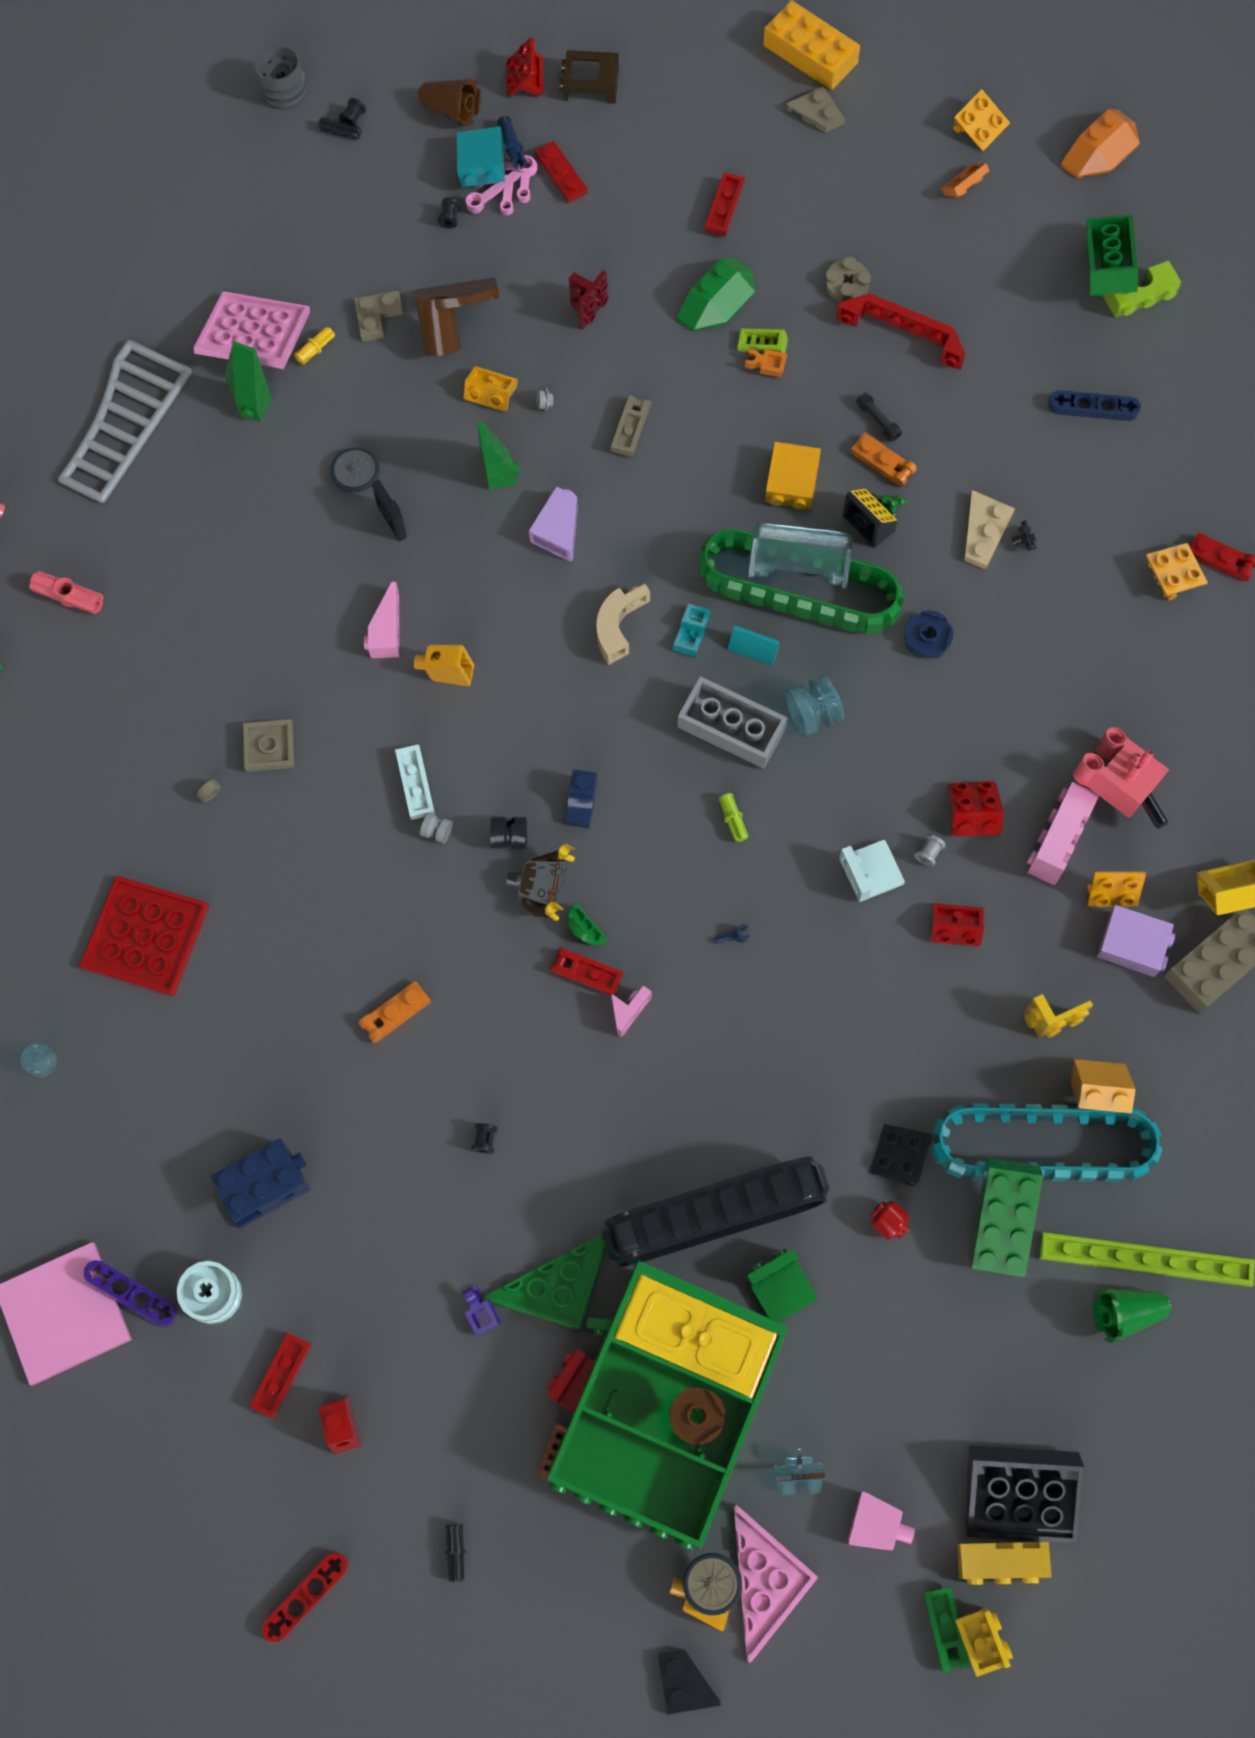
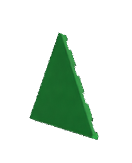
(556, 1289)

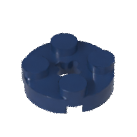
(930, 647)

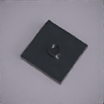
(389, 510)

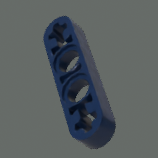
(1094, 409)

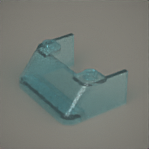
(801, 551)

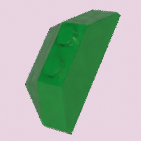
(717, 295)

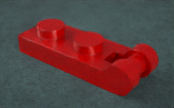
(1222, 557)
(587, 972)

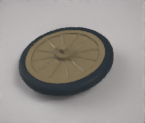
(712, 1584)

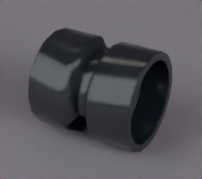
(508, 832)

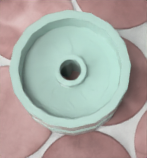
(195, 1285)

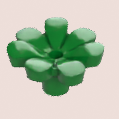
(892, 503)

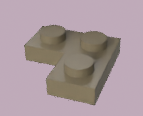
(373, 308)

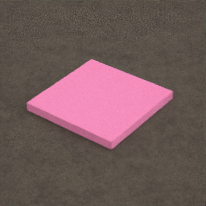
(256, 322)
(59, 1316)

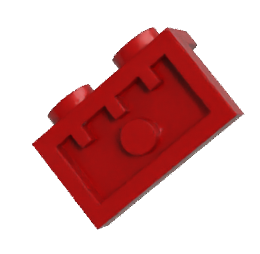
(957, 924)

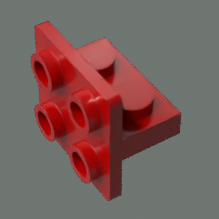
(525, 70)

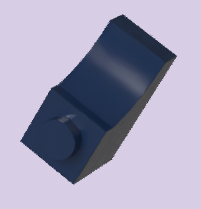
(581, 798)

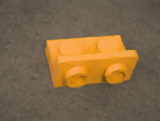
(489, 388)

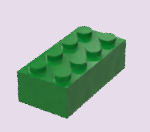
(1111, 255)
(1006, 1217)

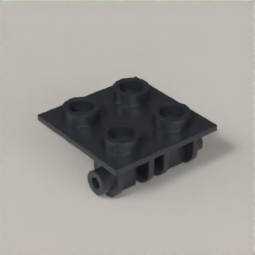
(901, 1154)

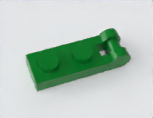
(942, 1617)

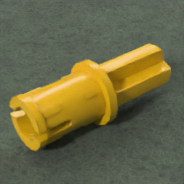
(314, 346)

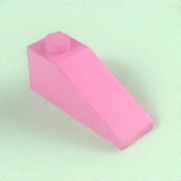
(384, 627)

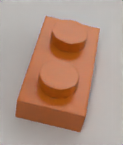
(971, 175)

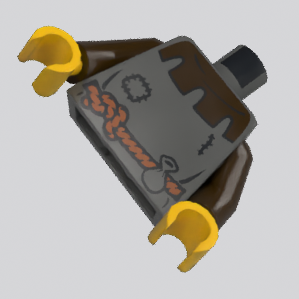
(542, 882)

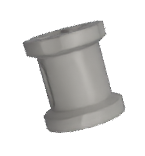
(930, 850)

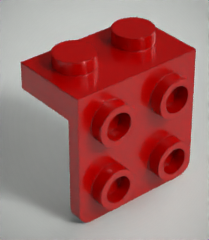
(975, 809)
(568, 1386)

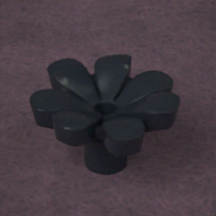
(1025, 537)

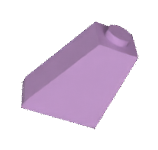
(556, 524)

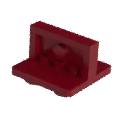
(588, 296)

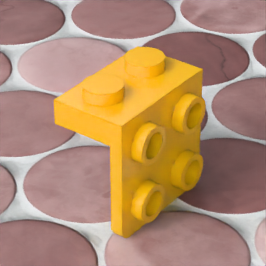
(1042, 1019)

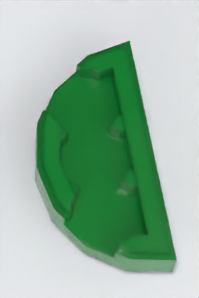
(584, 927)

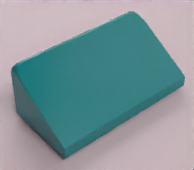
(753, 645)

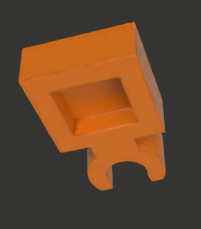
(770, 363)

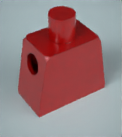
(339, 1425)

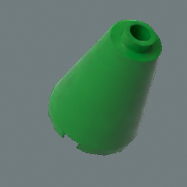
(1126, 1312)

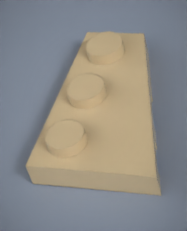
(985, 528)

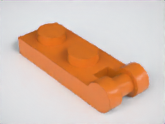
(883, 459)
(395, 1011)

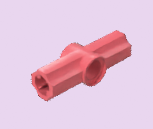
(77, 597)

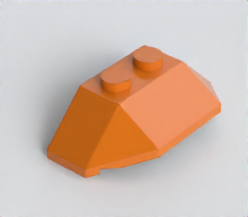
(1102, 145)

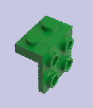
(781, 1285)

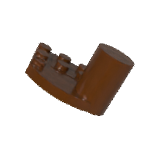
(438, 314)

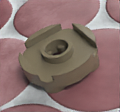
(847, 269)

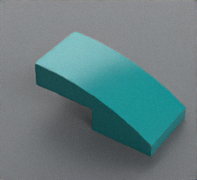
(691, 630)

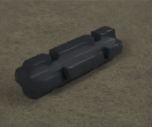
(340, 128)

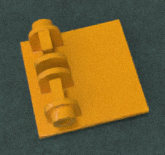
(980, 120)
(1176, 570)
(1115, 889)

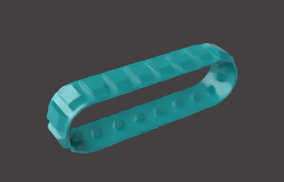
(1031, 1112)

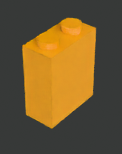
(792, 475)
(1102, 1086)

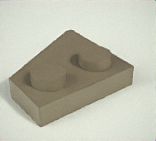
(818, 110)

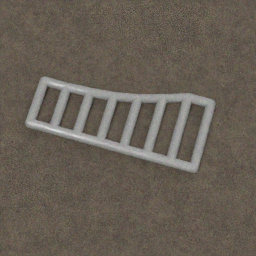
(106, 404)

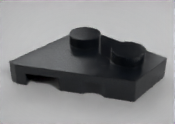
(684, 1684)

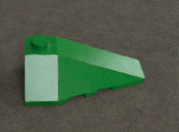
(496, 459)

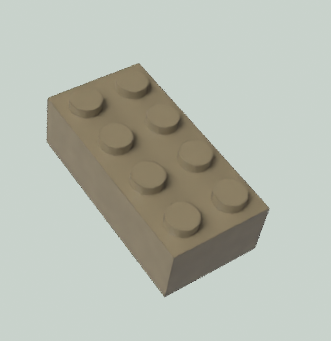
(1216, 962)

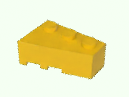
(1003, 1562)

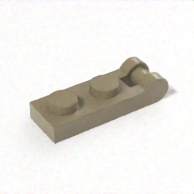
(630, 426)

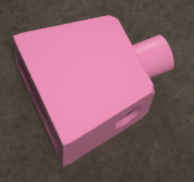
(877, 1524)

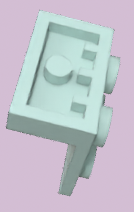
(871, 870)

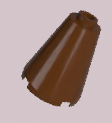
(452, 98)

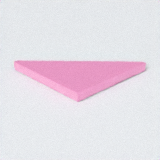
(770, 1581)

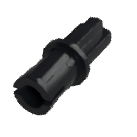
(455, 1552)

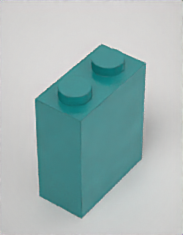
(481, 157)

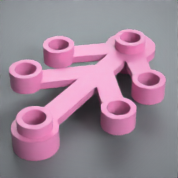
(524, 173)

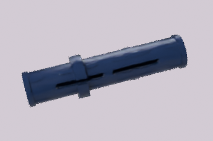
(513, 147)

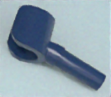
(734, 936)

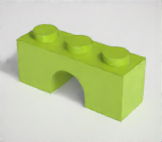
(1160, 283)

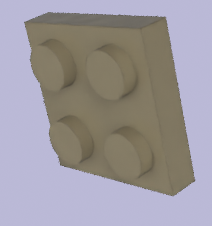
(268, 745)

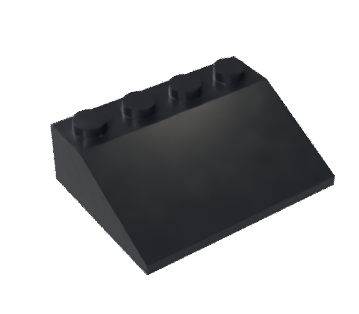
(1024, 1494)

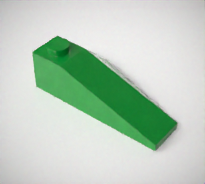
(247, 382)

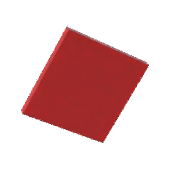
(144, 936)

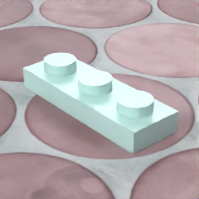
(414, 781)

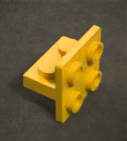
(983, 1642)

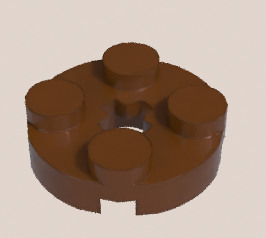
(711, 1420)

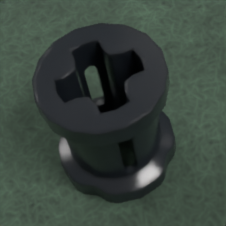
(352, 112)
(449, 213)
(484, 1138)

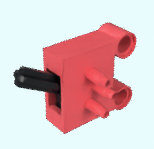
(1127, 778)

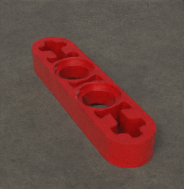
(302, 1594)

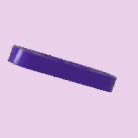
(127, 1297)

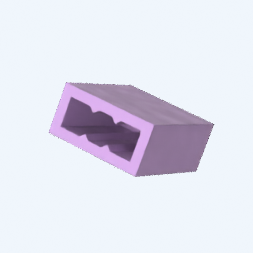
(1136, 941)

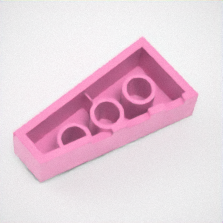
(1063, 833)

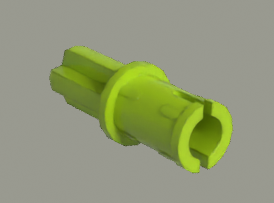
(733, 817)

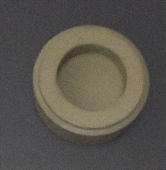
(208, 790)

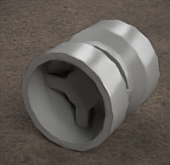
(436, 828)

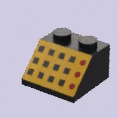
(869, 516)

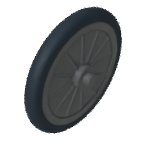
(355, 469)

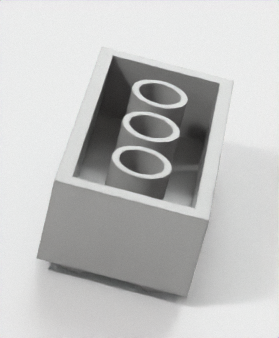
(732, 722)

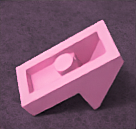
(625, 1013)

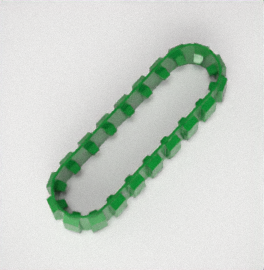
(796, 604)

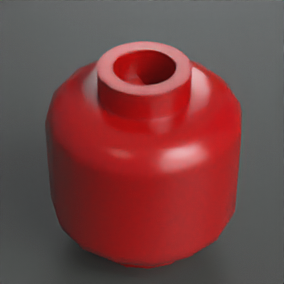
(889, 1220)

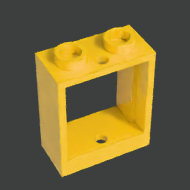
(1228, 887)

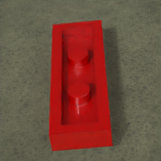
(561, 171)
(724, 204)
(280, 1375)

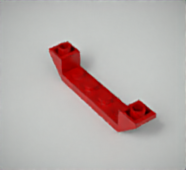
(852, 310)

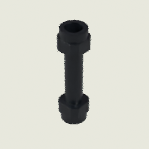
(891, 430)

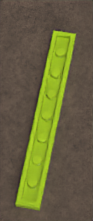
(1147, 1259)

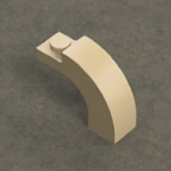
(613, 610)

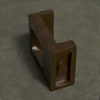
(607, 80)

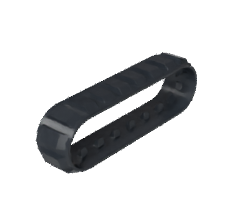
(715, 1211)

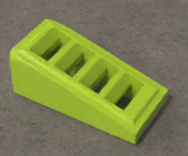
(764, 334)

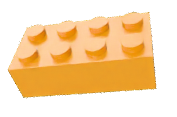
(811, 45)

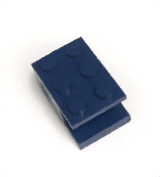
(261, 1182)

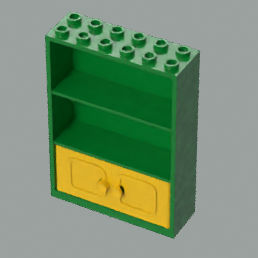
(620, 1430)

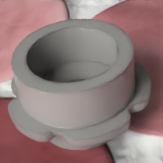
(544, 399)

